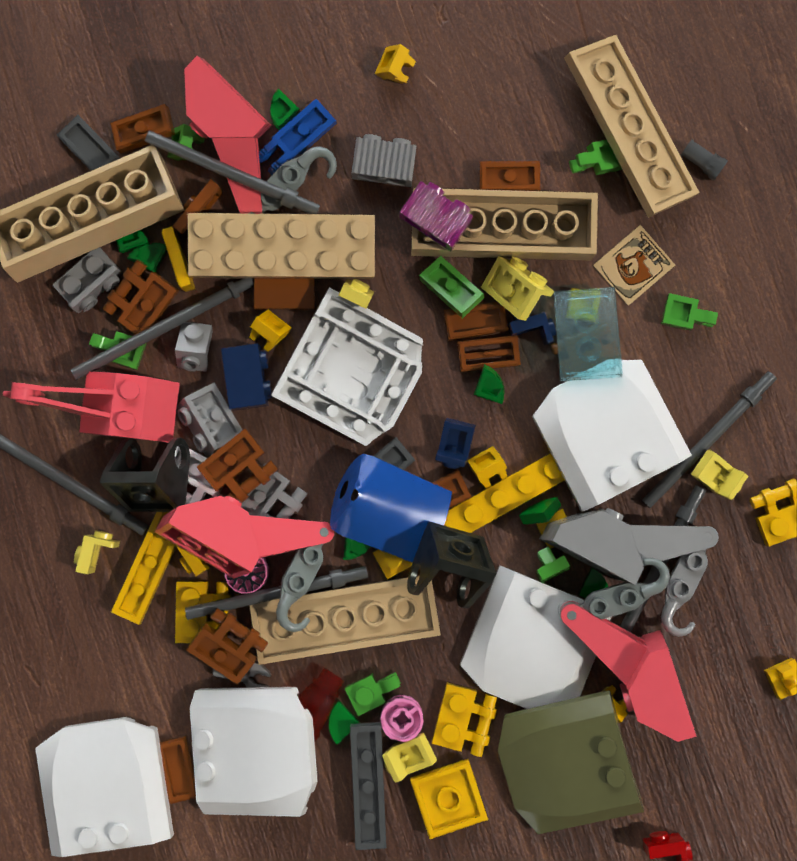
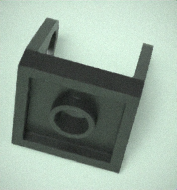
(148, 490)
(455, 553)

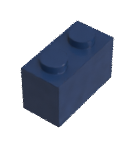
(246, 377)

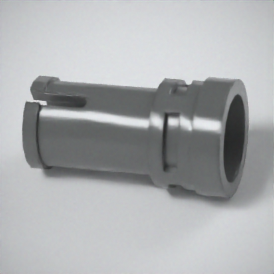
(708, 162)

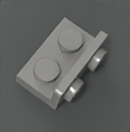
(88, 280)
(208, 419)

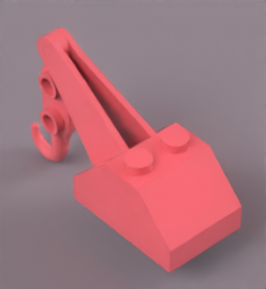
(114, 405)

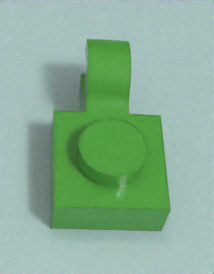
(599, 156)
(683, 313)
(131, 359)
(368, 692)

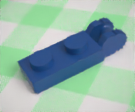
(298, 134)

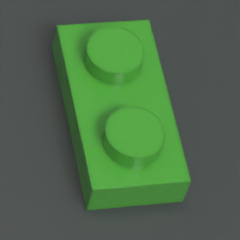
(451, 286)

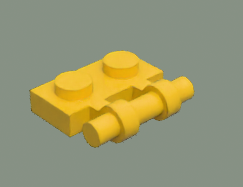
(780, 523)
(190, 594)
(455, 717)

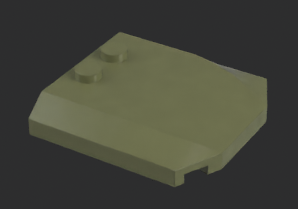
(568, 764)

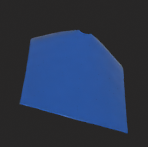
(389, 507)

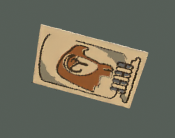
(634, 265)

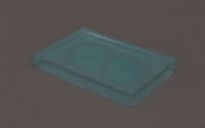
(587, 334)

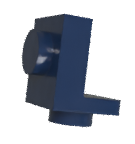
(532, 323)
(455, 443)

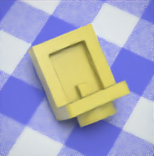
(356, 292)
(719, 475)
(87, 554)
(408, 757)

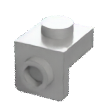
(193, 346)

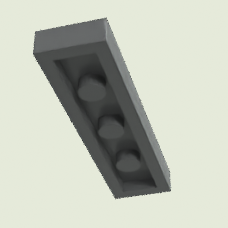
(368, 786)

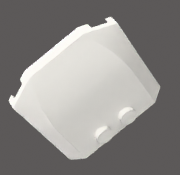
(351, 369)
(609, 433)
(523, 646)
(252, 751)
(103, 787)

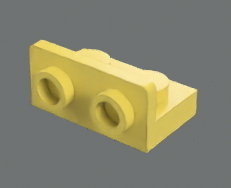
(515, 286)

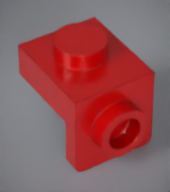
(662, 844)

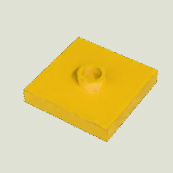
(448, 798)

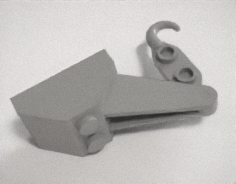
(619, 551)

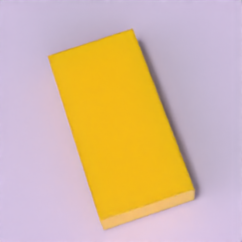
(177, 258)

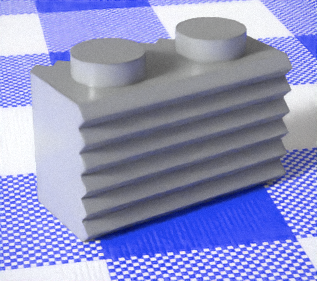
(384, 160)

